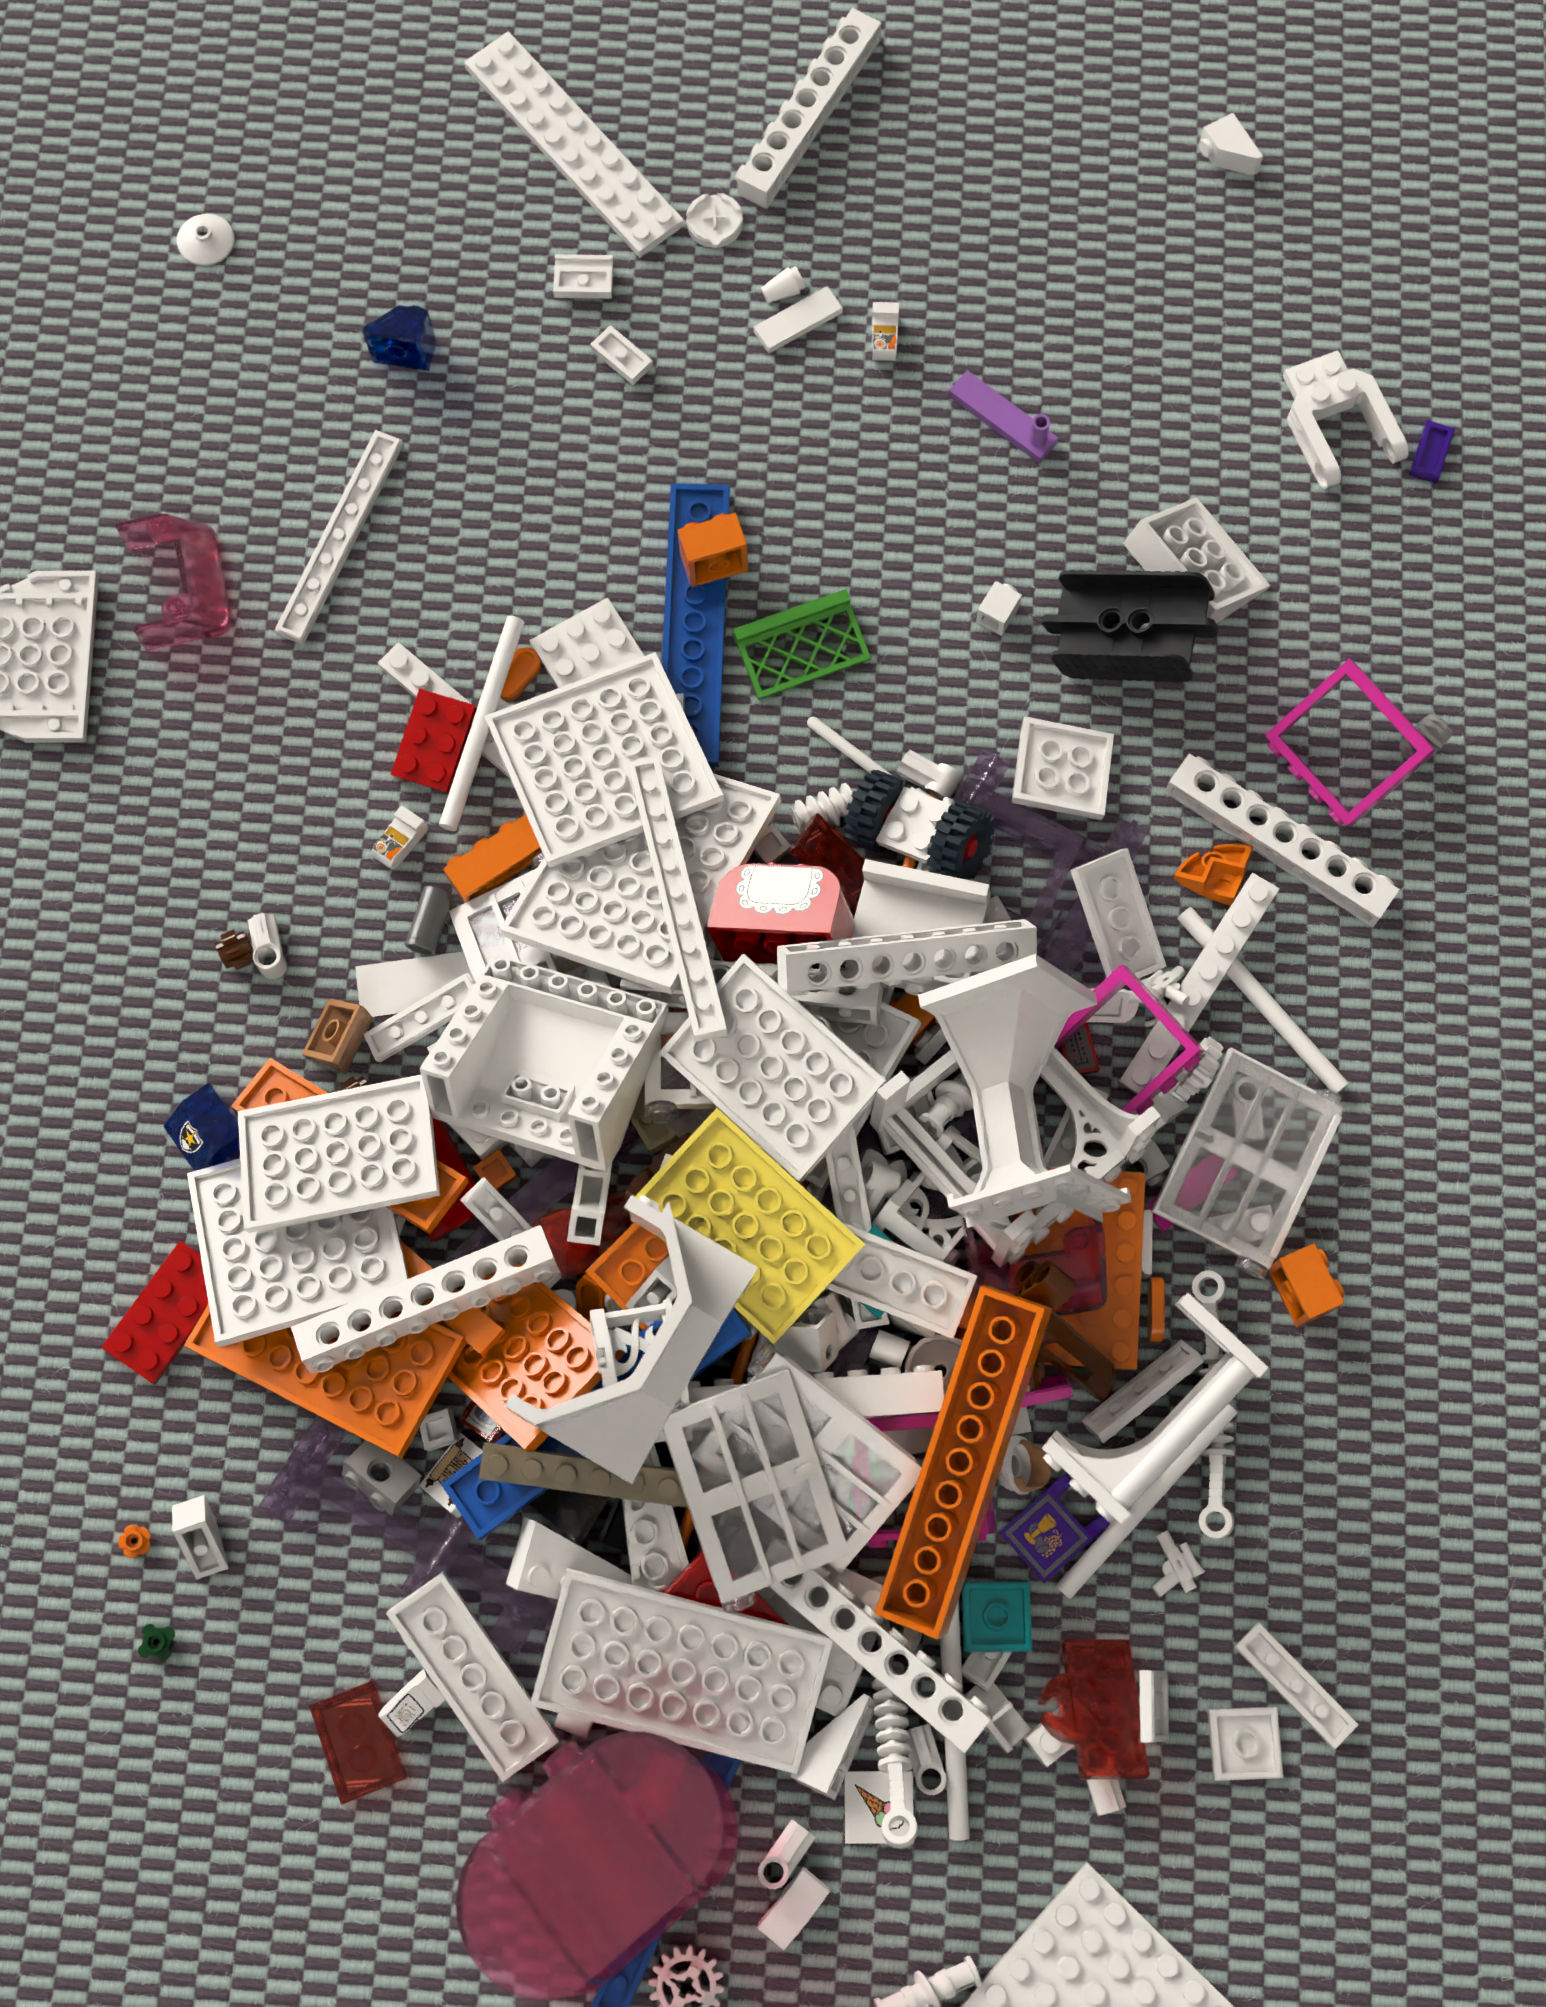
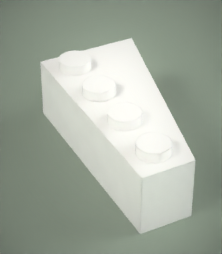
(544, 1557)

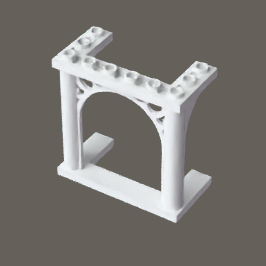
(1121, 1134)
(1124, 1474)

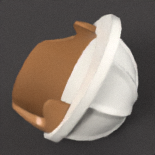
(1024, 1467)

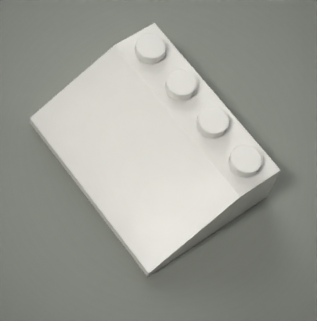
(1193, 541)

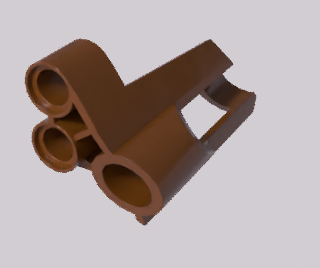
(1052, 1288)

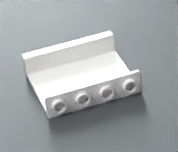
(916, 900)

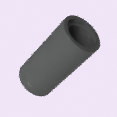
(429, 920)

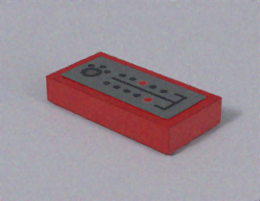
(1080, 1051)

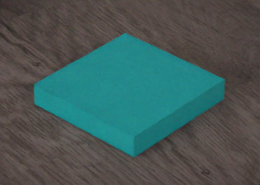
(996, 1617)

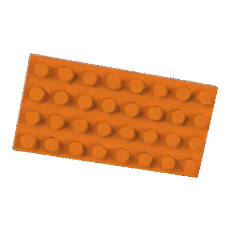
(373, 1396)

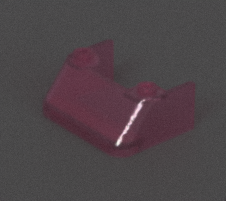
(204, 605)
(1081, 1259)

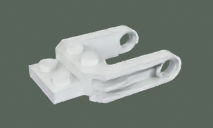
(1327, 388)

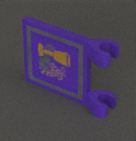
(1048, 1533)

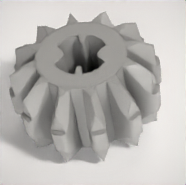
(1433, 730)

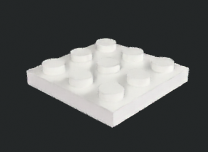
(586, 645)
(1063, 768)

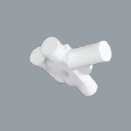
(1166, 985)
(1178, 1568)

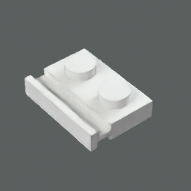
(583, 276)

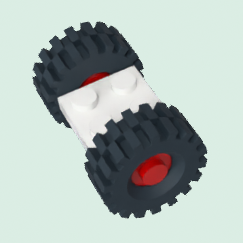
(940, 834)

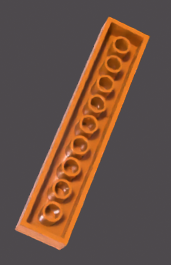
(963, 1461)

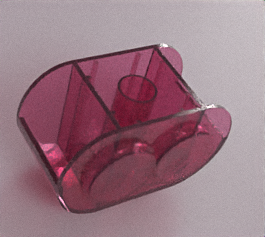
(593, 1864)

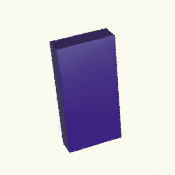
(1431, 451)

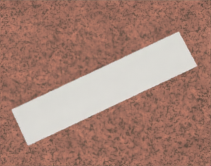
(399, 984)

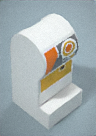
(884, 330)
(399, 838)

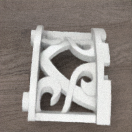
(902, 1219)
(608, 1342)

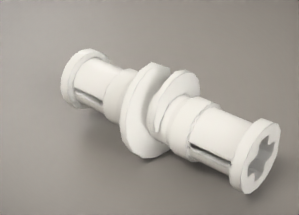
(951, 1101)
(935, 1988)

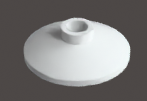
(209, 248)

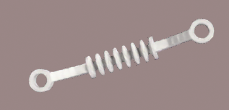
(1217, 1452)
(893, 1750)

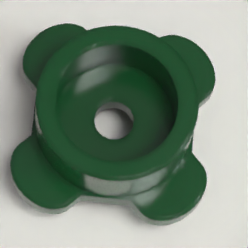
(165, 1637)

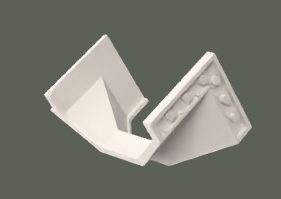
(1001, 1038)
(624, 1419)

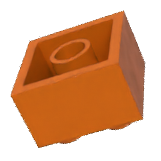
(713, 549)
(1306, 1285)

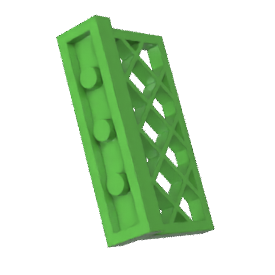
(792, 620)

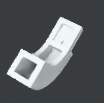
(589, 1205)

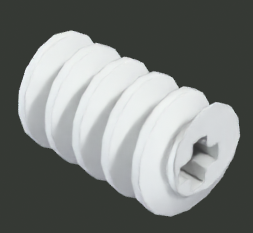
(829, 808)

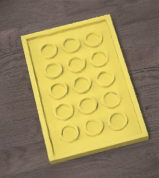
(759, 1212)

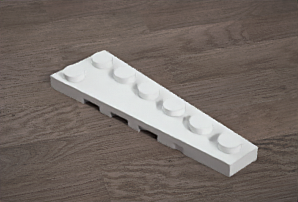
(653, 1540)

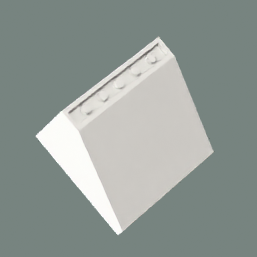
(544, 1061)

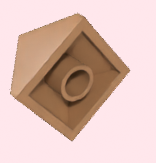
(338, 1035)

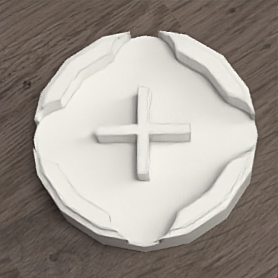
(714, 220)

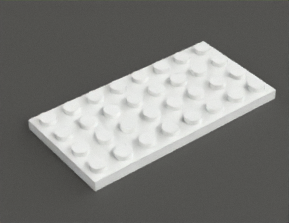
(681, 1671)

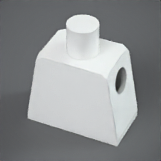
(811, 1340)

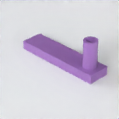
(1013, 424)

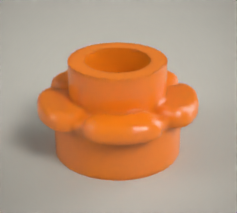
(141, 1547)

